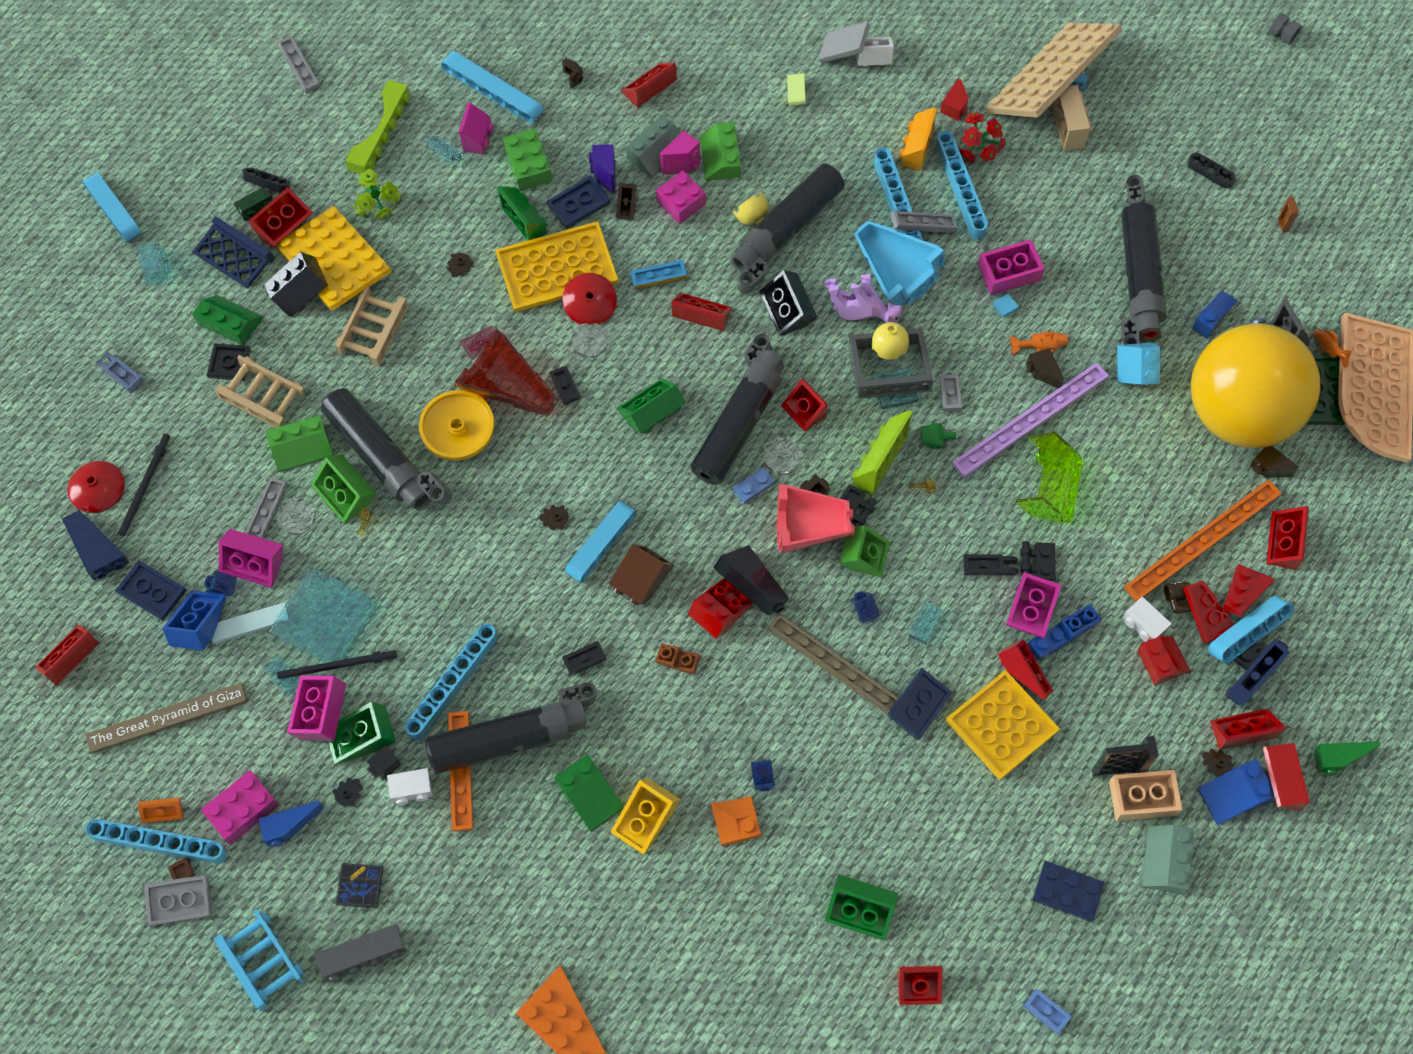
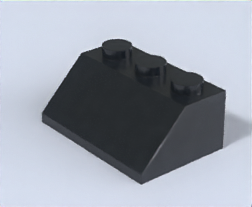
(296, 283)
(788, 303)

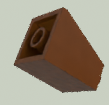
(640, 574)

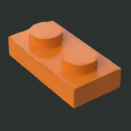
(160, 810)

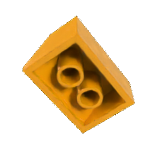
(918, 139)

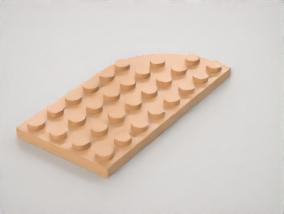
(1377, 385)

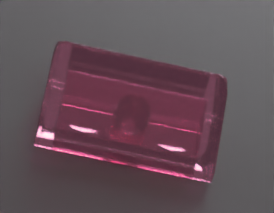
(476, 342)

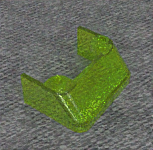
(1059, 479)

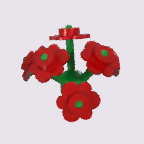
(975, 137)

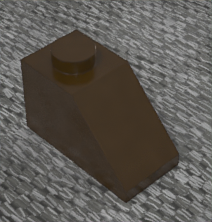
(1045, 368)
(1273, 464)

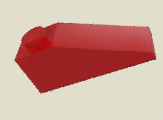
(1023, 666)

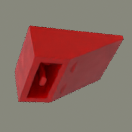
(719, 608)

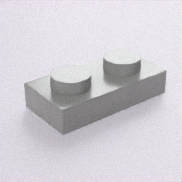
(950, 392)

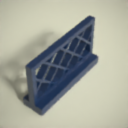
(240, 239)

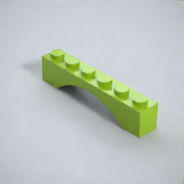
(365, 154)

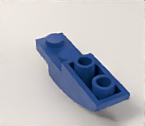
(1064, 632)

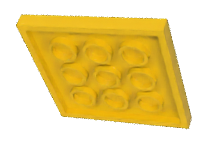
(1002, 725)

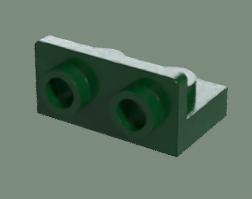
(253, 203)

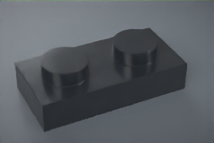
(564, 385)
(584, 658)

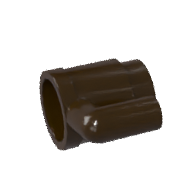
(1173, 593)

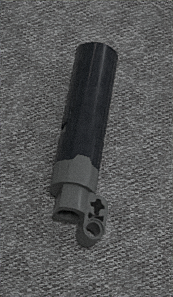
(784, 223)
(740, 413)
(381, 453)
(510, 733)

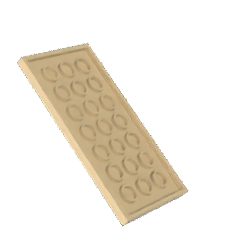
(1053, 69)

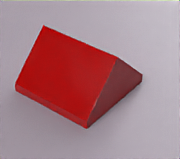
(805, 405)
(920, 985)

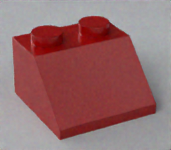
(1163, 659)

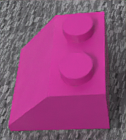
(475, 130)
(680, 155)

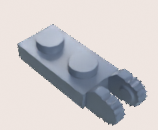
(120, 372)

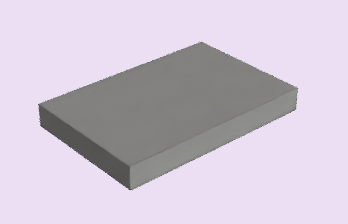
(844, 42)
(178, 900)

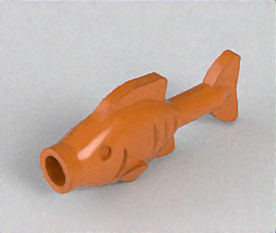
(1040, 342)
(1328, 342)

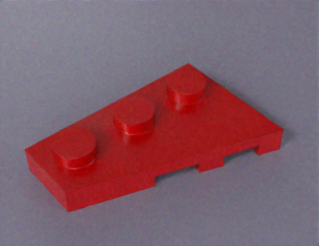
(1245, 589)
(1207, 612)

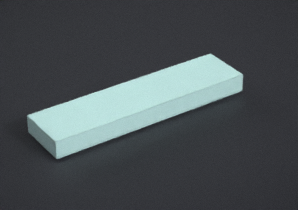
(246, 623)

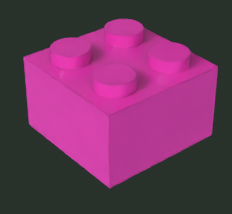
(681, 197)

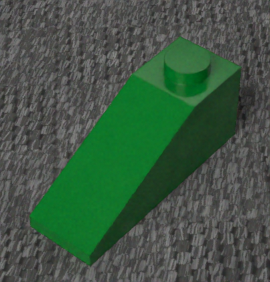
(1337, 756)

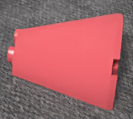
(810, 518)

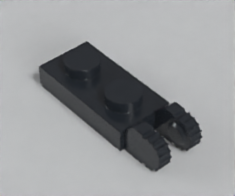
(988, 564)

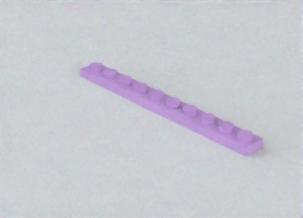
(1029, 420)

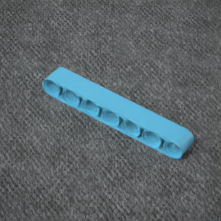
(492, 87)
(947, 147)
(885, 164)
(450, 691)
(148, 836)

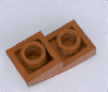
(677, 659)

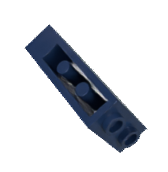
(94, 548)
(1258, 672)

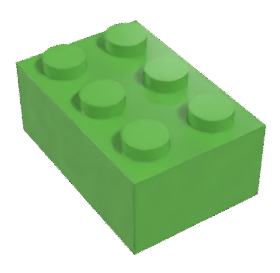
(527, 159)

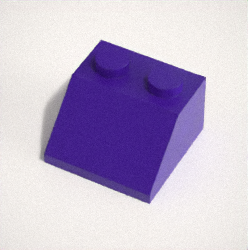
(603, 166)

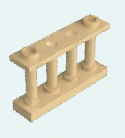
(383, 338)
(260, 409)

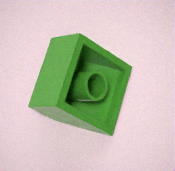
(865, 551)

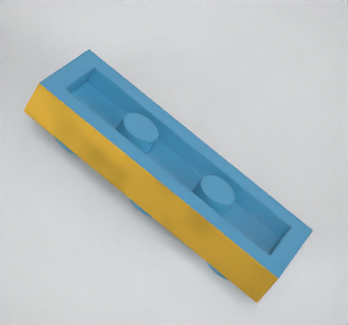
(658, 274)

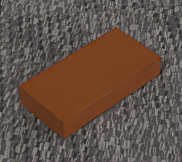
(1288, 214)

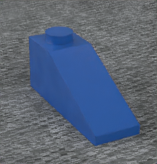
(1214, 314)
(285, 824)

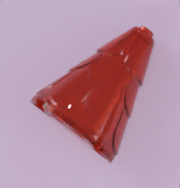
(507, 378)

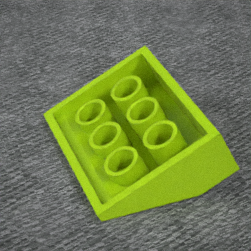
(882, 453)

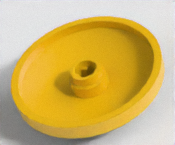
(456, 425)

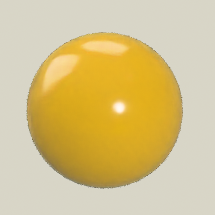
(1255, 385)

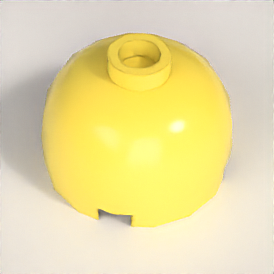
(752, 210)
(890, 341)

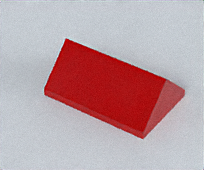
(651, 83)
(280, 218)
(700, 311)
(1287, 537)
(67, 654)
(1246, 728)
(1286, 776)

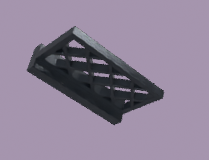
(1127, 758)

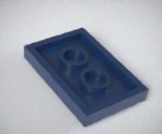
(578, 202)
(150, 590)
(919, 703)
(1068, 891)

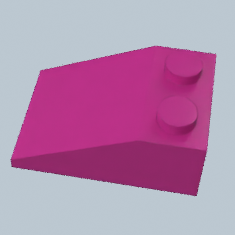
(1033, 605)

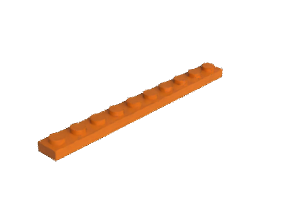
(1202, 540)

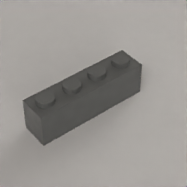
(360, 952)

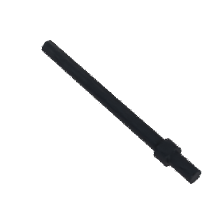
(158, 452)
(375, 657)

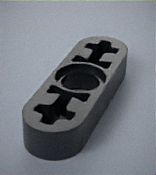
(1225, 173)
(265, 179)

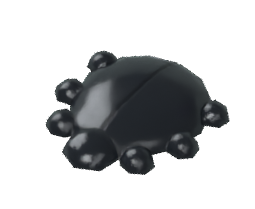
(348, 792)

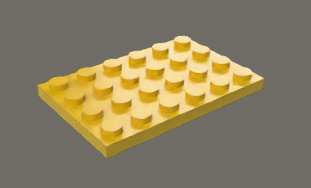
(342, 255)
(543, 266)

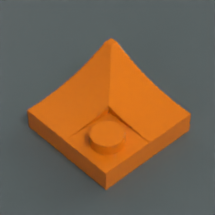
(736, 820)

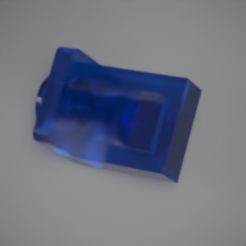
(220, 583)
(865, 606)
(762, 775)

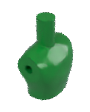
(934, 435)

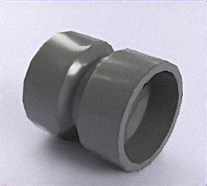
(1285, 29)

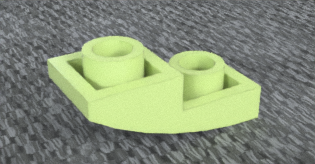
(796, 89)

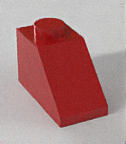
(955, 102)

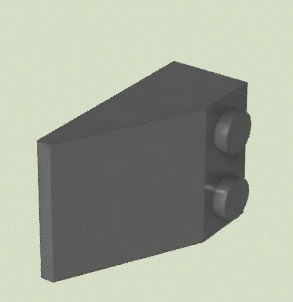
(1287, 319)

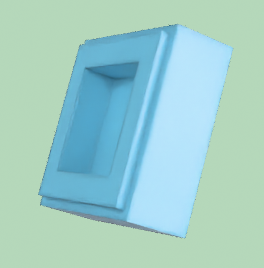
(1005, 305)

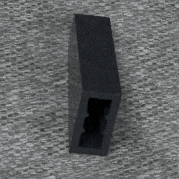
(752, 579)

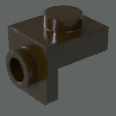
(573, 70)
(816, 483)

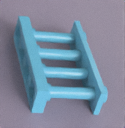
(238, 961)

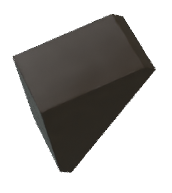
(626, 201)

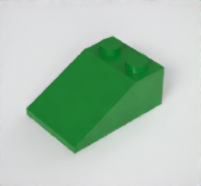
(362, 733)
(588, 792)

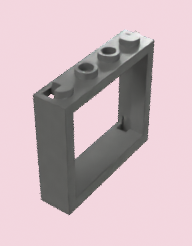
(890, 386)

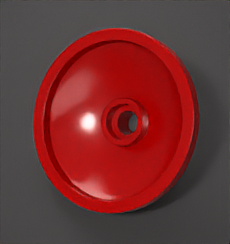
(586, 310)
(100, 494)

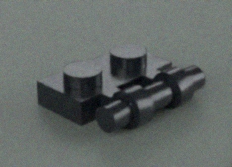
(855, 497)
(1044, 560)

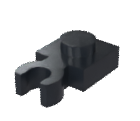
(1249, 656)

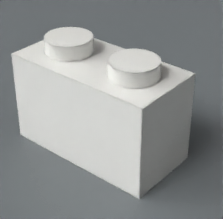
(876, 52)
(1146, 620)
(410, 786)

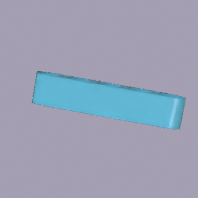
(112, 207)
(600, 541)
(1250, 629)

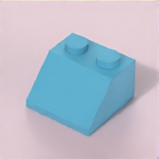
(1138, 363)

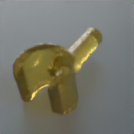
(928, 484)
(366, 515)

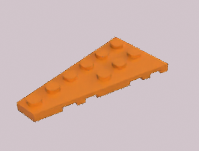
(559, 1017)

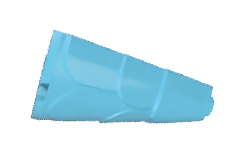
(900, 261)

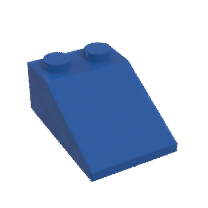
(195, 620)
(1237, 792)

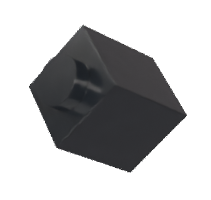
(383, 763)

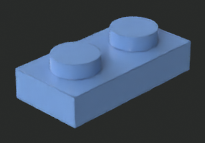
(753, 485)
(1047, 1011)

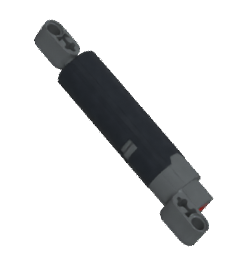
(1142, 267)

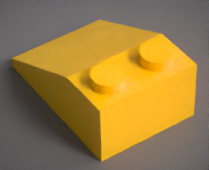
(645, 815)

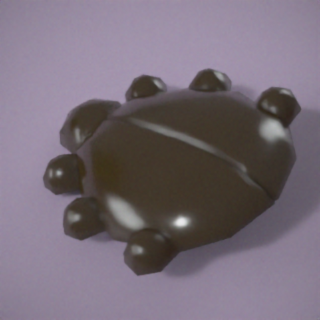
(459, 263)
(555, 517)
(1217, 762)

